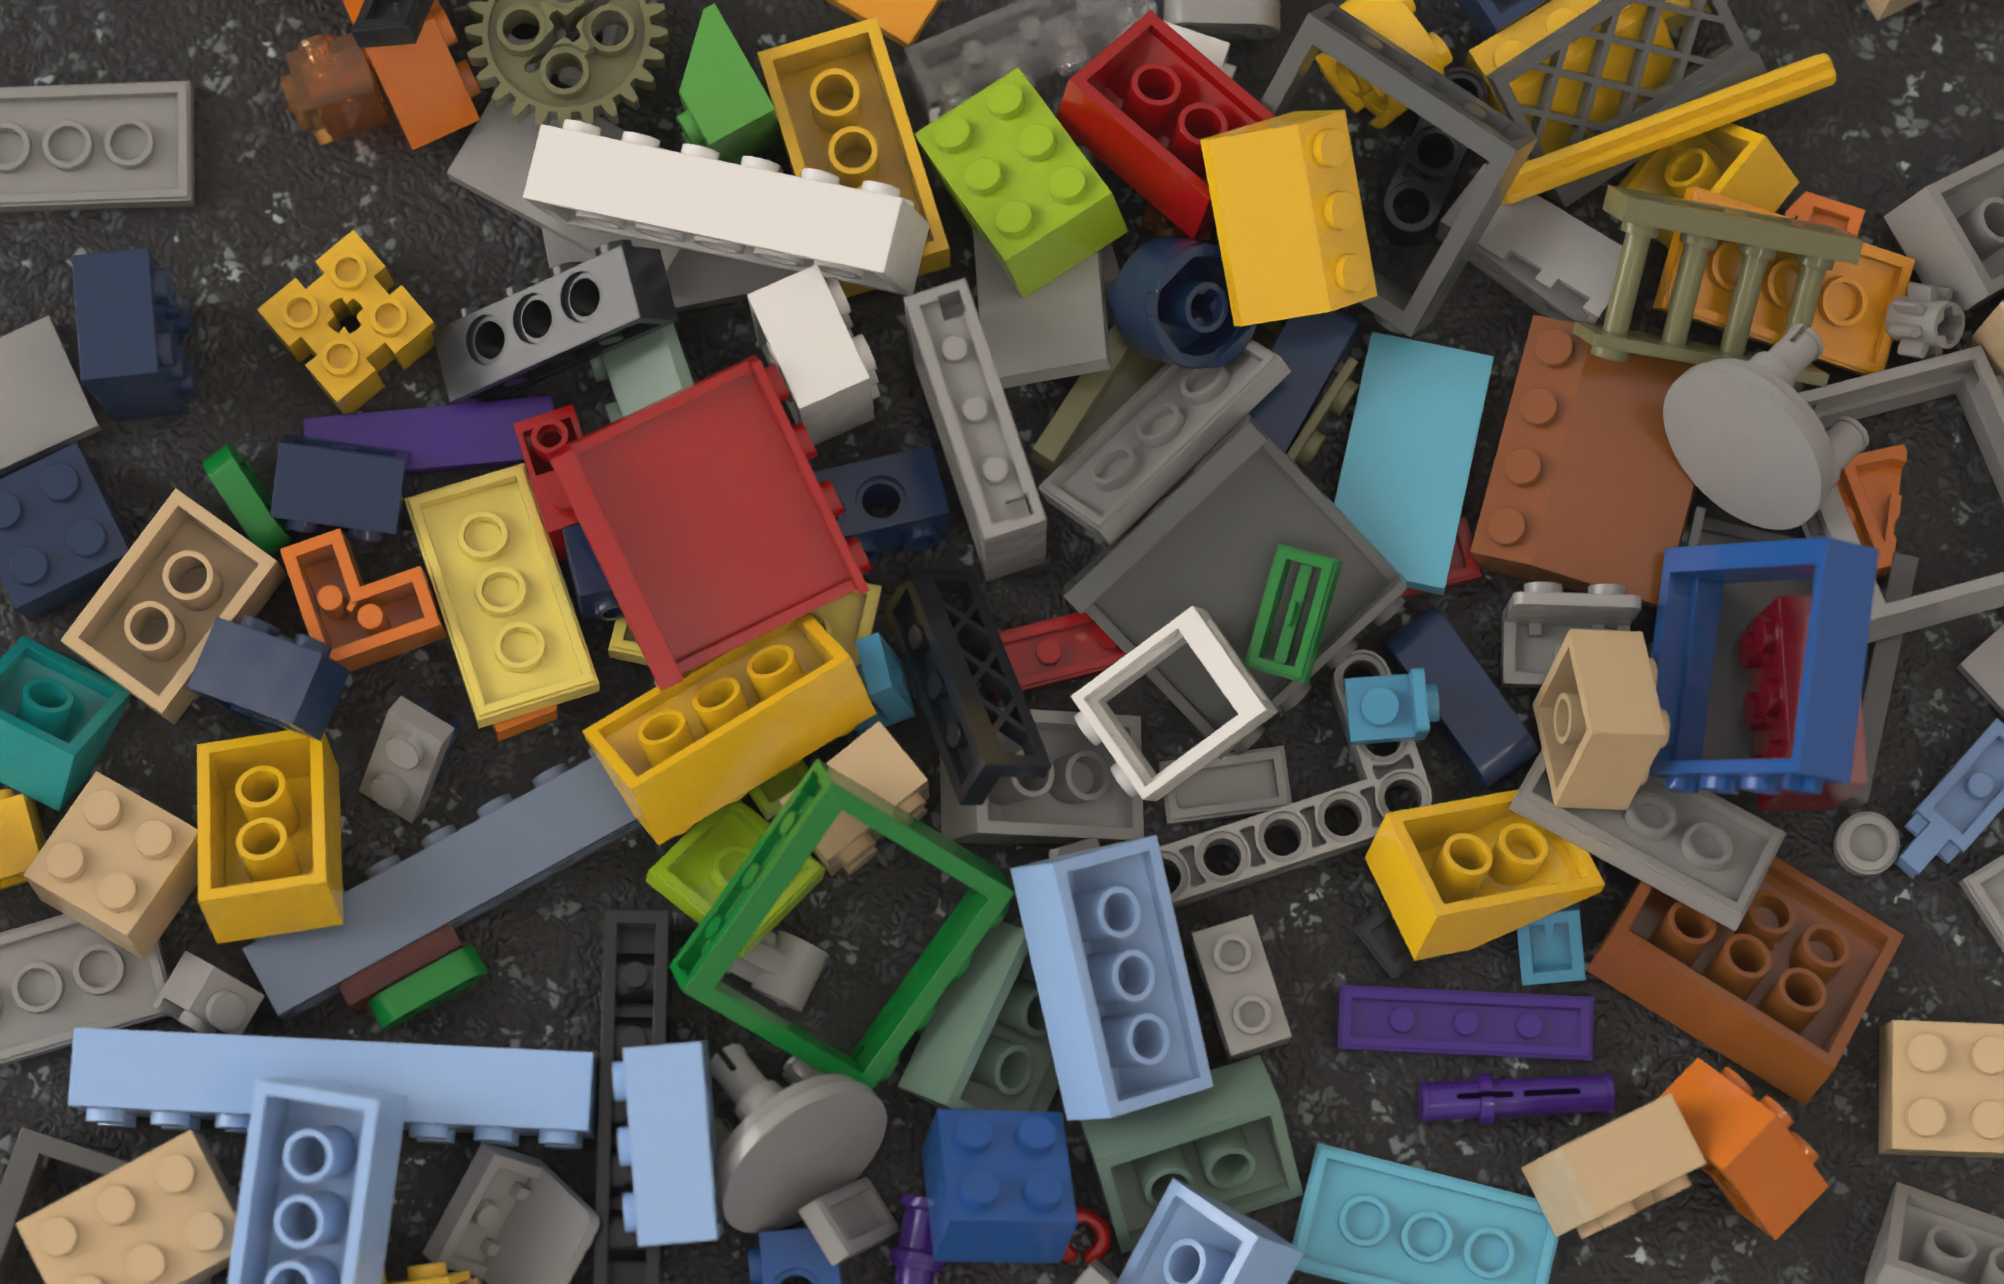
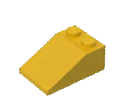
(1473, 872)

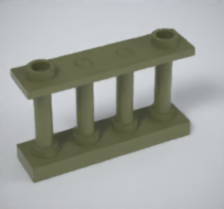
(1700, 230)

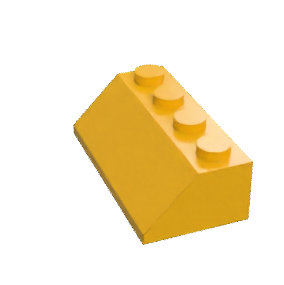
(729, 726)

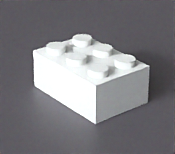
(810, 340)

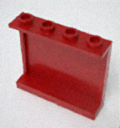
(710, 518)

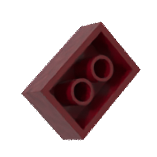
(1775, 656)

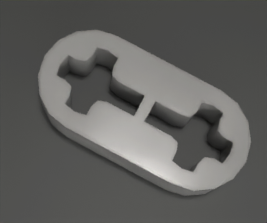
(1226, 17)

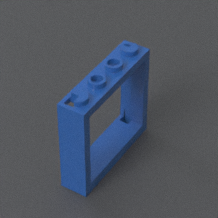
(1831, 670)

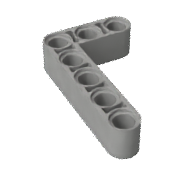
(1305, 816)

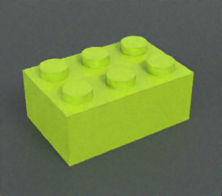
(1021, 182)

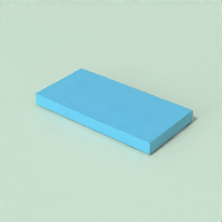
(1413, 452)
(1414, 1226)

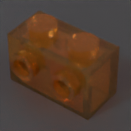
(333, 88)

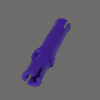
(1515, 1097)

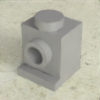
(207, 998)

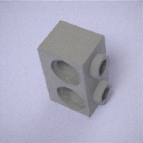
(1240, 988)

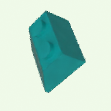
(53, 721)

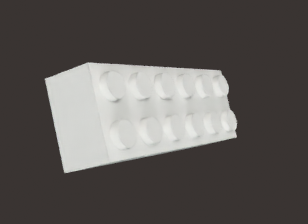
(727, 207)

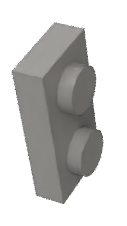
(406, 759)

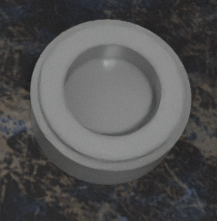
(1866, 844)

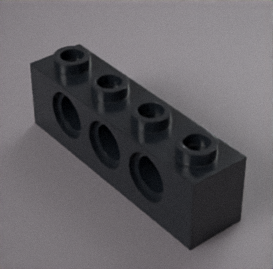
(554, 323)

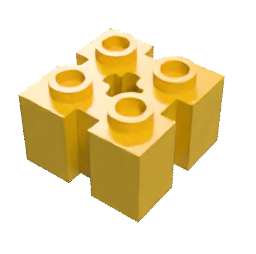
(352, 285)

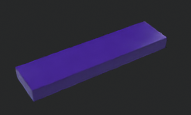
(439, 435)
(1465, 1023)

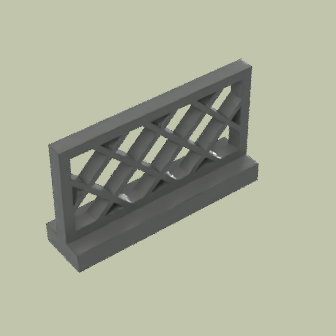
(1710, 73)

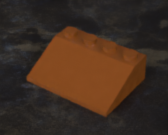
(1584, 470)
(1772, 992)

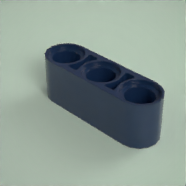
(1312, 352)
(1472, 709)

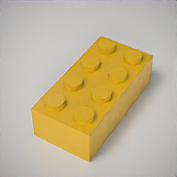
(847, 118)

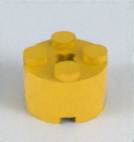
(1398, 24)

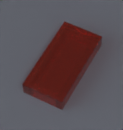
(401, 964)

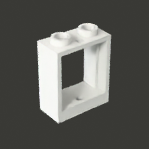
(1226, 669)

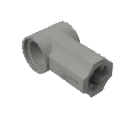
(782, 968)

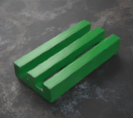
(1316, 621)

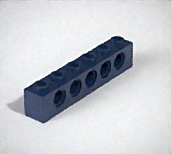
(902, 480)

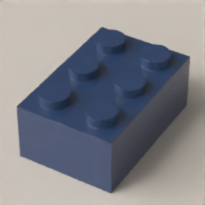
(133, 334)

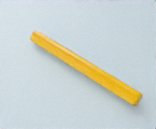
(1671, 126)

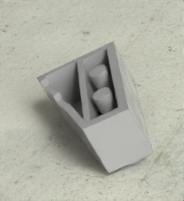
(1544, 257)

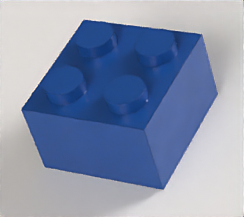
(998, 1186)

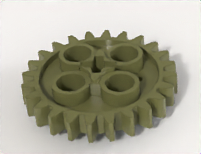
(607, 71)

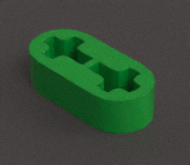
(247, 499)
(427, 988)

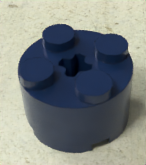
(1177, 304)

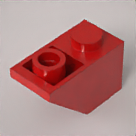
(536, 439)

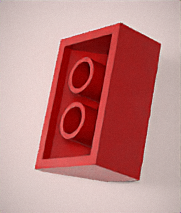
(1146, 111)

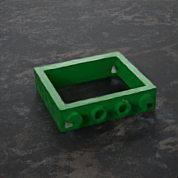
(769, 872)

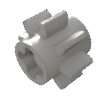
(1925, 321)

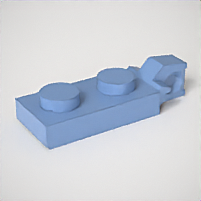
(1958, 805)

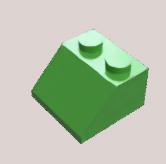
(724, 97)

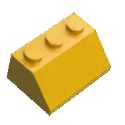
(1527, 87)
(1289, 217)

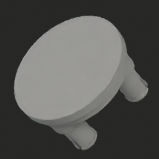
(1755, 438)
(789, 1140)

